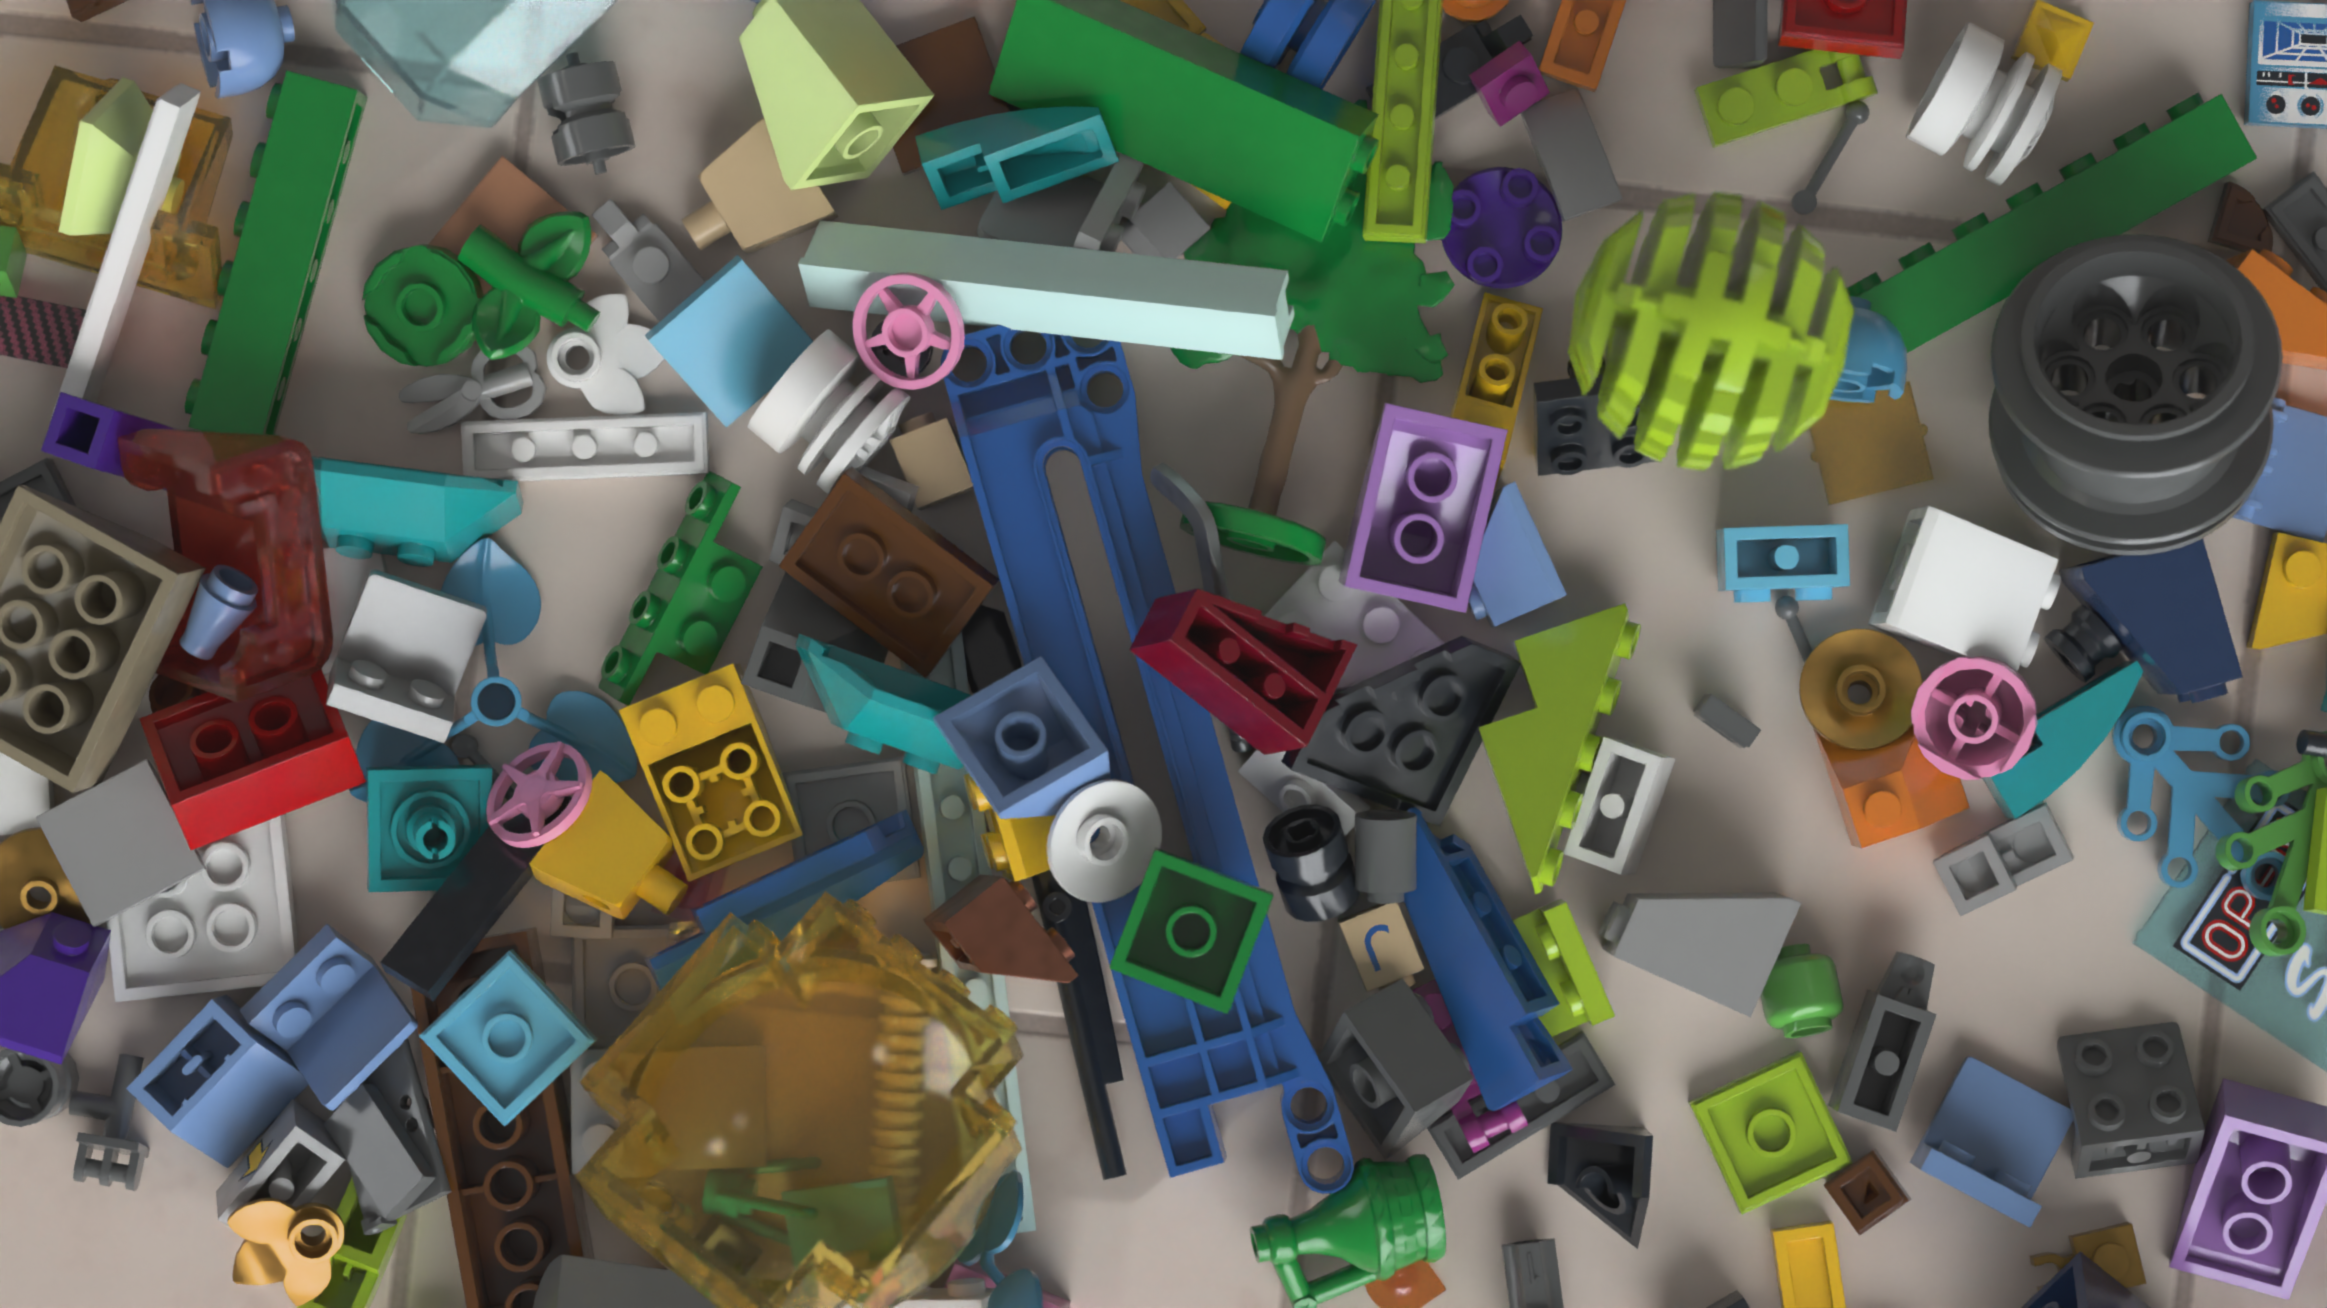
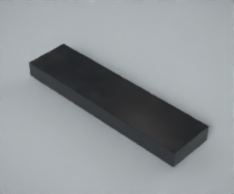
(463, 910)

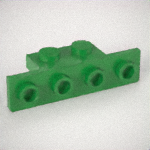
(689, 598)

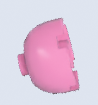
(1974, 717)

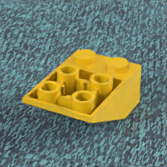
(712, 771)

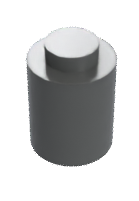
(1385, 854)

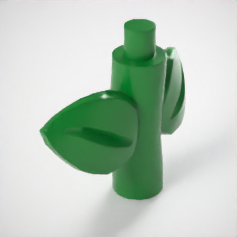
(529, 281)

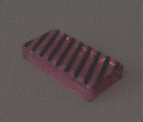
(39, 330)

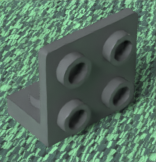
(2130, 1100)

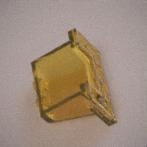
(183, 248)

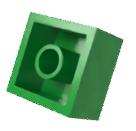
(1191, 930)

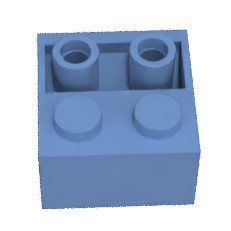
(219, 1082)

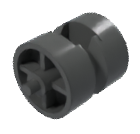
(583, 102)

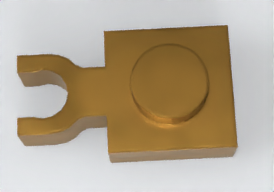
(2109, 1247)

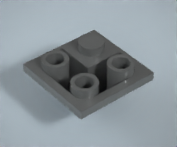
(775, 661)

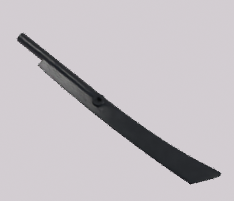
(1085, 1004)

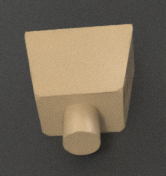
(753, 198)

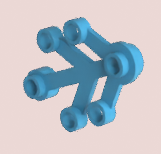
(2191, 791)

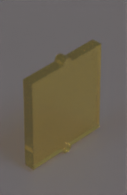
(1870, 446)

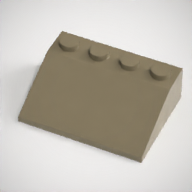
(79, 633)

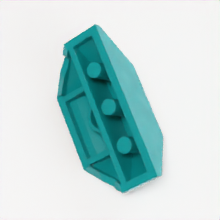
(408, 510)
(881, 704)

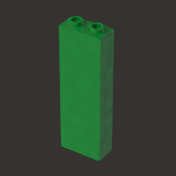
(1193, 108)

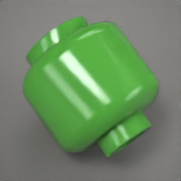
(1802, 992)

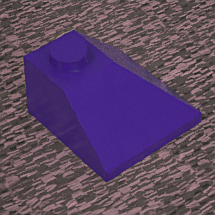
(49, 982)

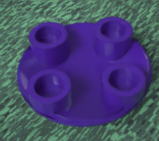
(1503, 228)

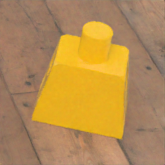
(611, 856)

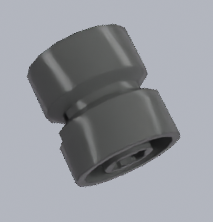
(34, 1087)

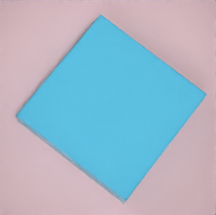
(730, 340)
(508, 1037)

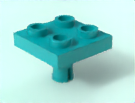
(422, 823)

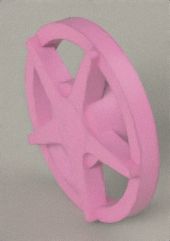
(909, 330)
(538, 794)

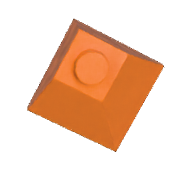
(1889, 789)

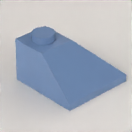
(1513, 564)
(1025, 743)

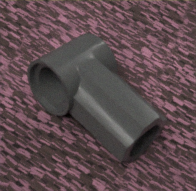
(1532, 1274)

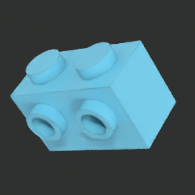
(1783, 557)

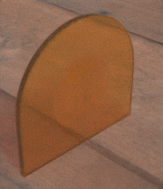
(1407, 1288)

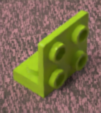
(1566, 967)

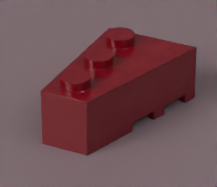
(1243, 667)

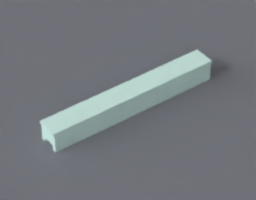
(1057, 288)

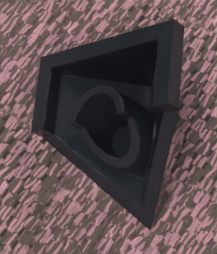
(1604, 1171)

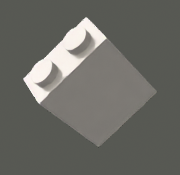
(1703, 940)

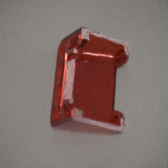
(250, 508)

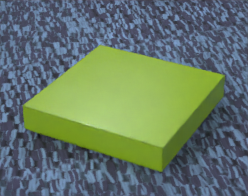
(1770, 1132)

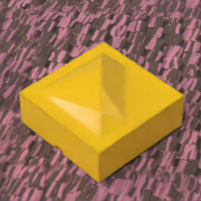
(2053, 38)

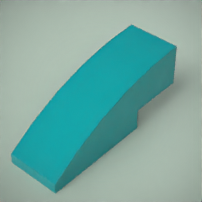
(1014, 153)
(2065, 739)

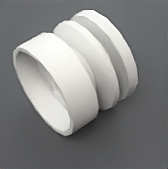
(1985, 104)
(828, 411)

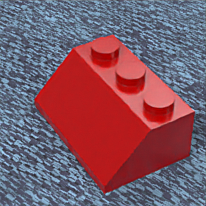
(250, 758)

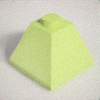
(105, 159)

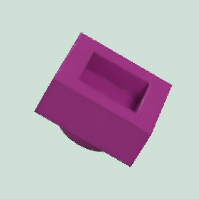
(1509, 83)

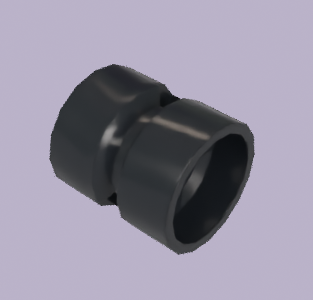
(1311, 862)

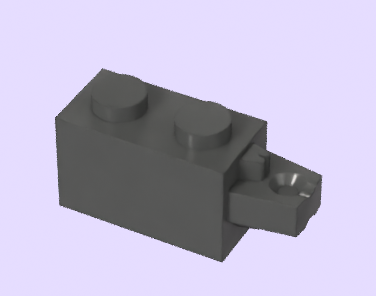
(1887, 1045)

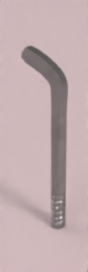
(1207, 542)

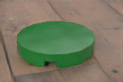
(421, 305)

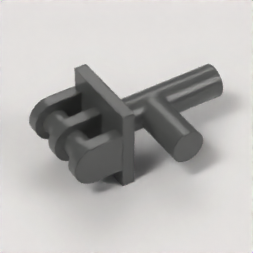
(117, 1112)

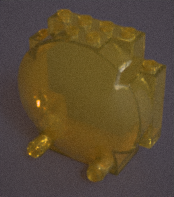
(805, 1116)

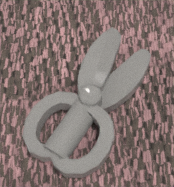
(462, 394)

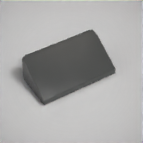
(1739, 33)

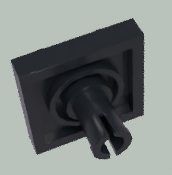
(1571, 434)

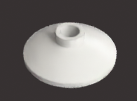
(1121, 852)

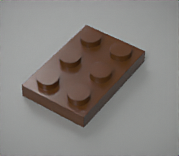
(888, 572)

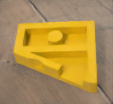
(2291, 593)

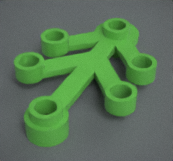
(2291, 828)

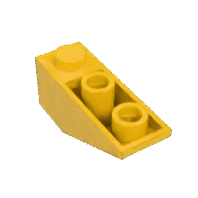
(1497, 365)

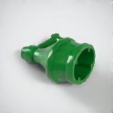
(1376, 1223)

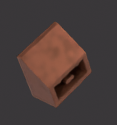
(993, 932)

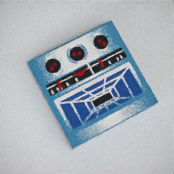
(2286, 65)

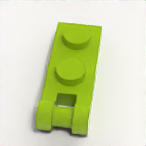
(1779, 94)

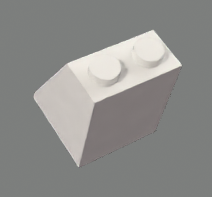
(1965, 589)

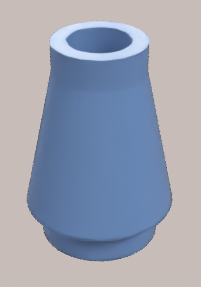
(219, 607)

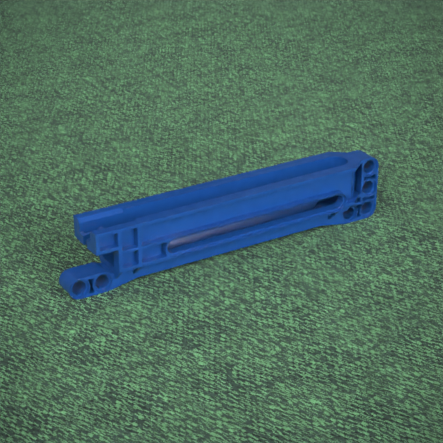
(1008, 432)

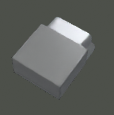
(1164, 225)

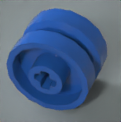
(1312, 28)

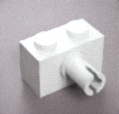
(1618, 805)

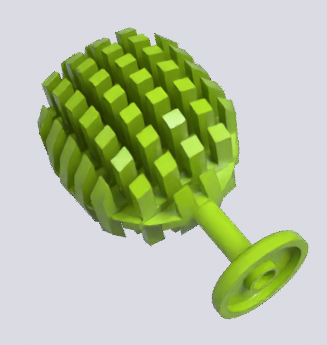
(1723, 346)

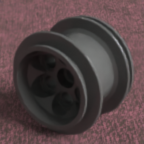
(2132, 454)

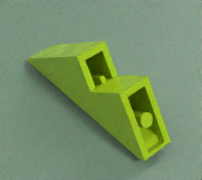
(1545, 749)

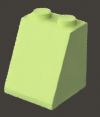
(829, 88)

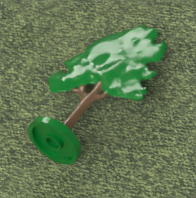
(1346, 301)

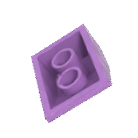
(1423, 508)
(2254, 1190)

